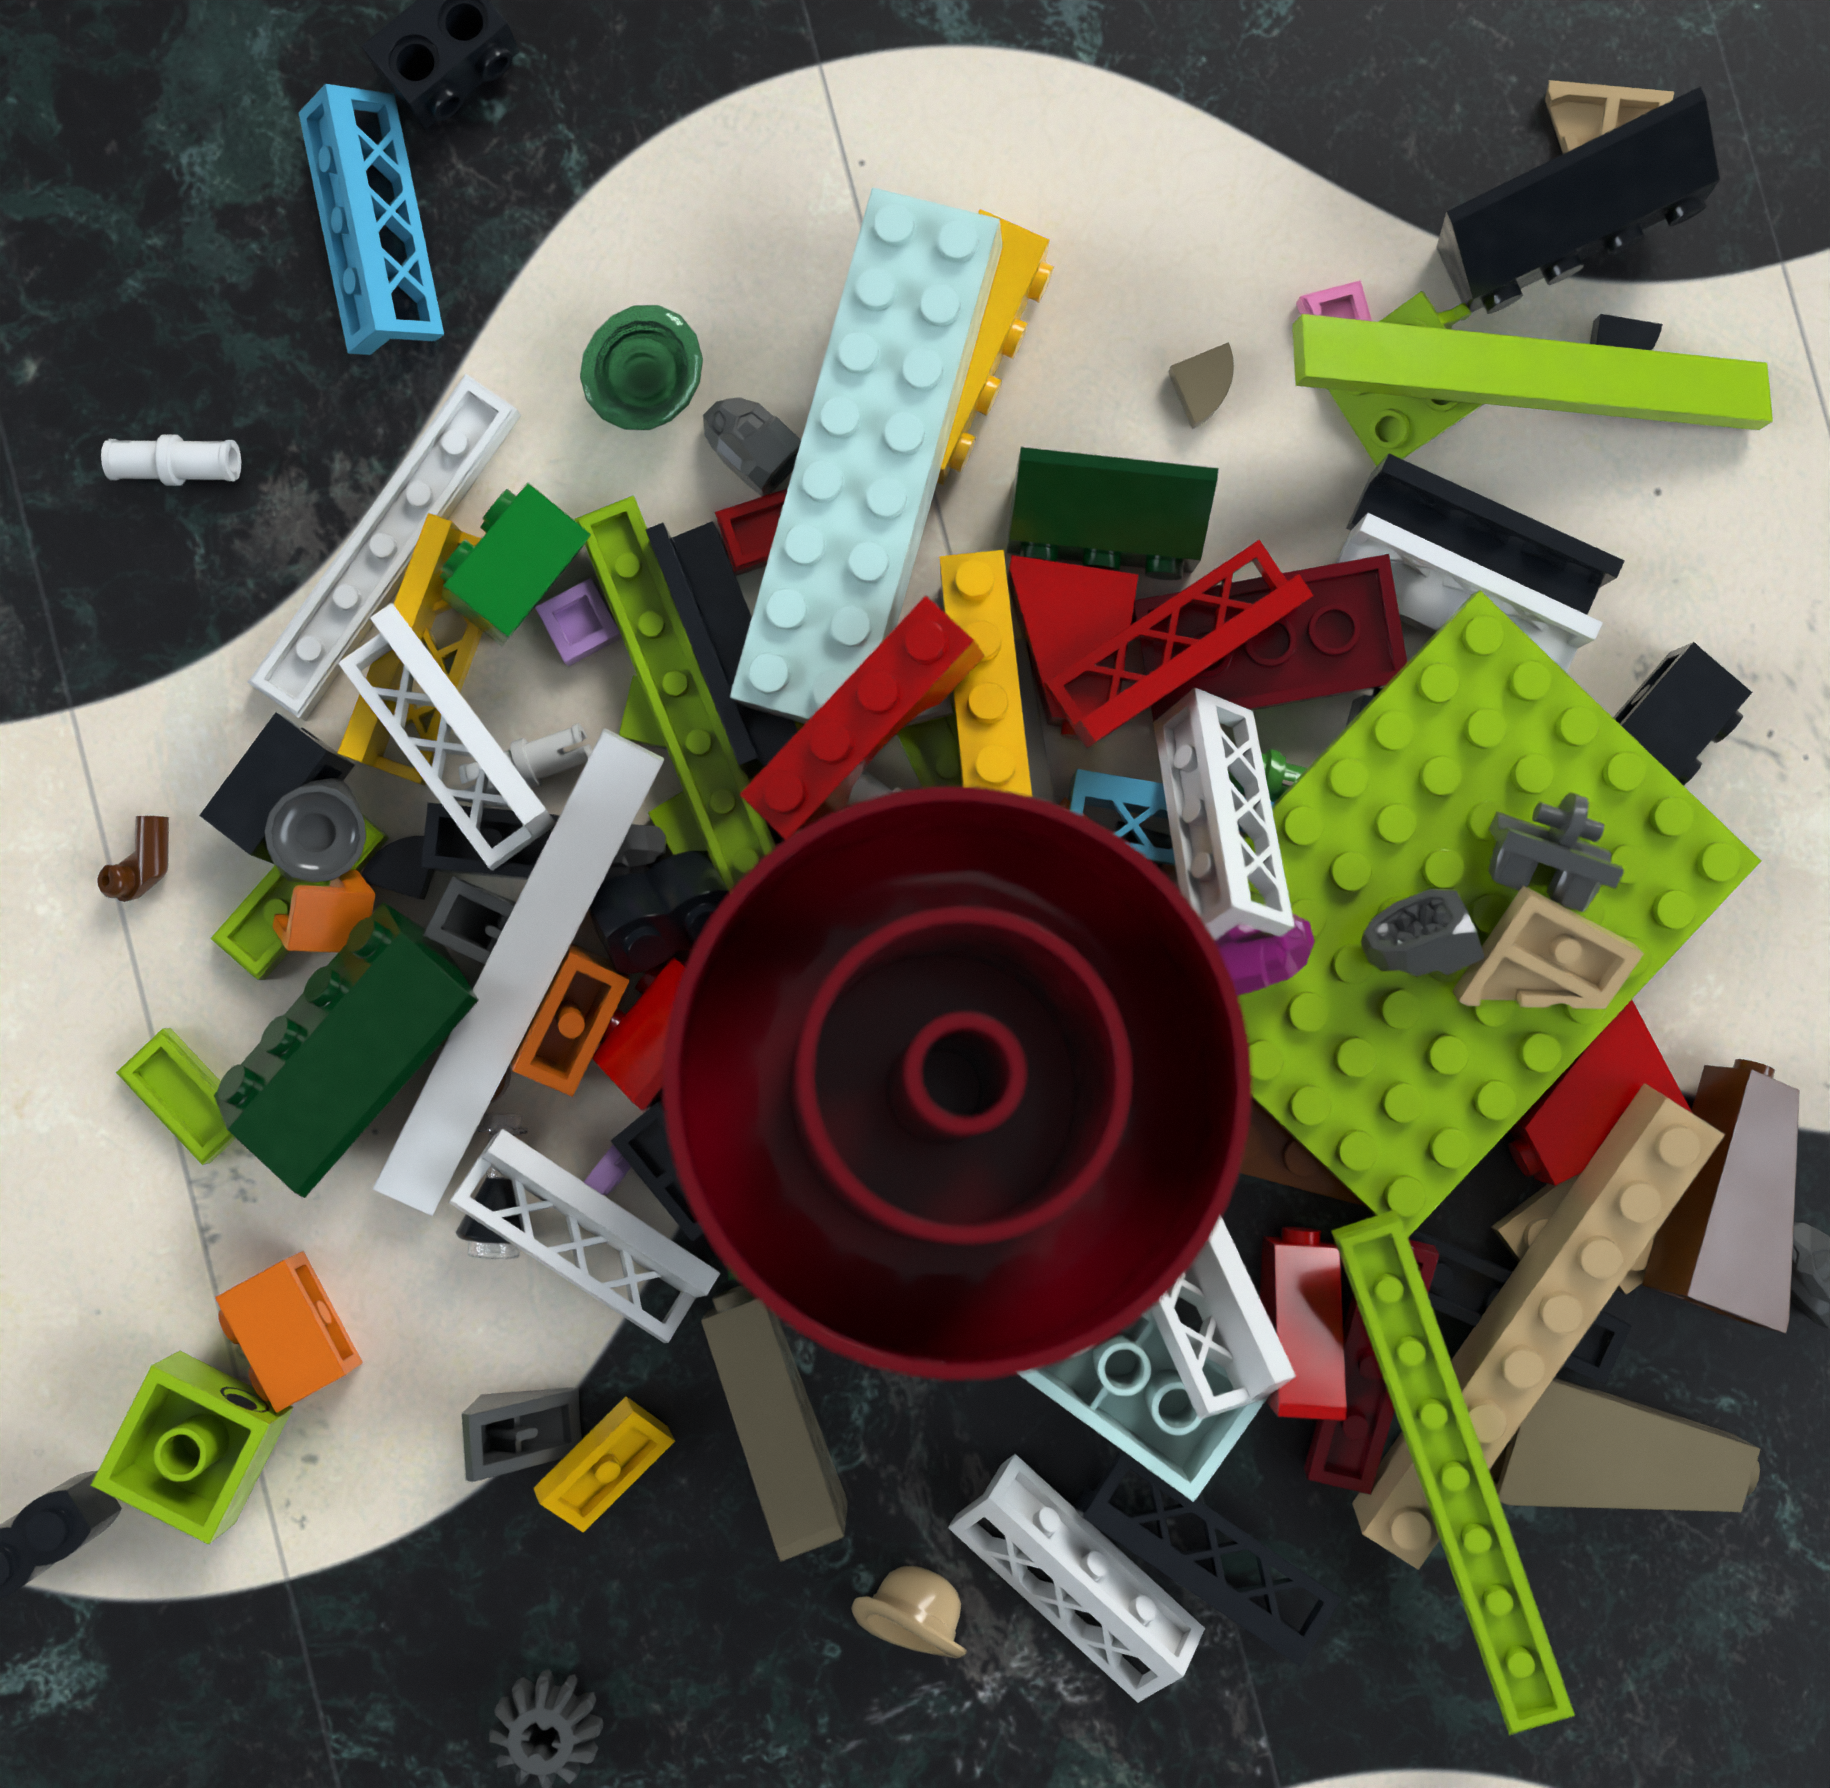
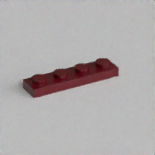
(1350, 1449)

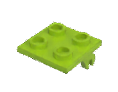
(1401, 422)

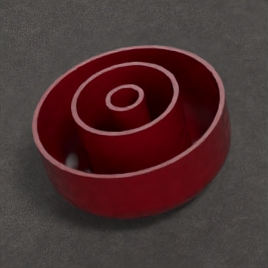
(957, 1082)

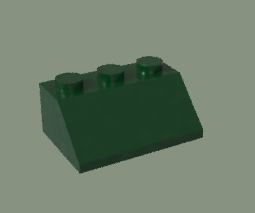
(1110, 511)

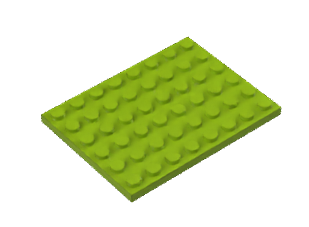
(1387, 1066)

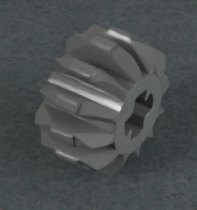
(545, 1752)

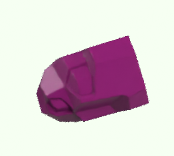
(1262, 958)

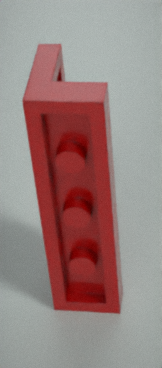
(1196, 658)

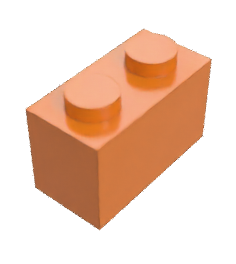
(570, 1020)
(287, 1332)

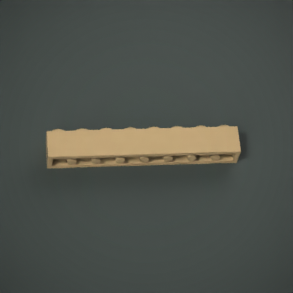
(1551, 1299)

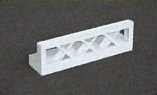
(1437, 582)
(457, 715)
(1205, 812)
(597, 1215)
(1233, 1321)
(1086, 1576)

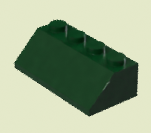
(344, 1048)

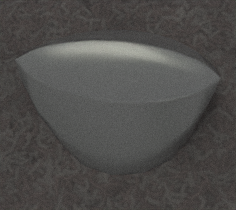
(316, 831)

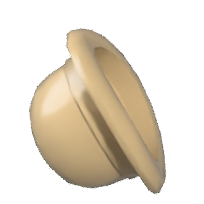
(913, 1612)

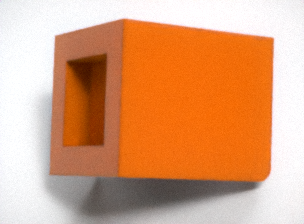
(325, 915)

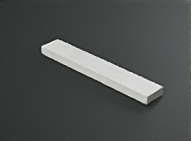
(381, 547)

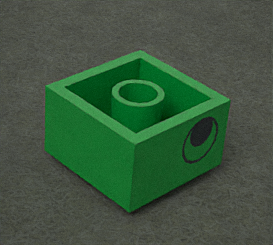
(513, 563)

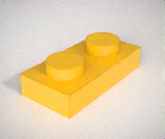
(604, 1464)

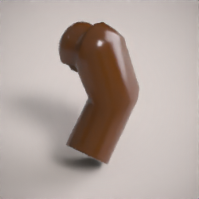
(144, 866)

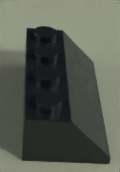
(1581, 204)

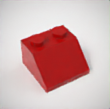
(636, 1041)

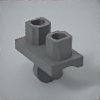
(1579, 864)

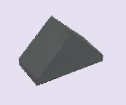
(469, 919)
(519, 1430)

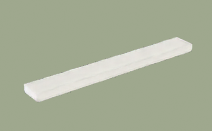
(519, 971)

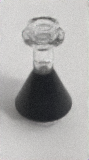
(495, 1195)

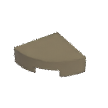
(1203, 382)

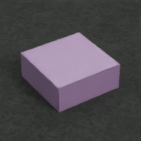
(579, 622)

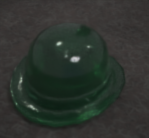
(641, 367)

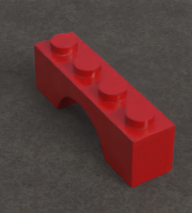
(891, 687)

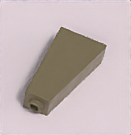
(775, 1424)
(1622, 1455)

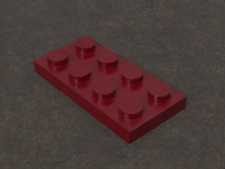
(1327, 647)

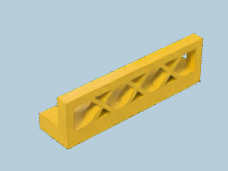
(418, 604)

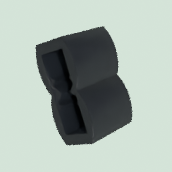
(657, 912)
(52, 1529)

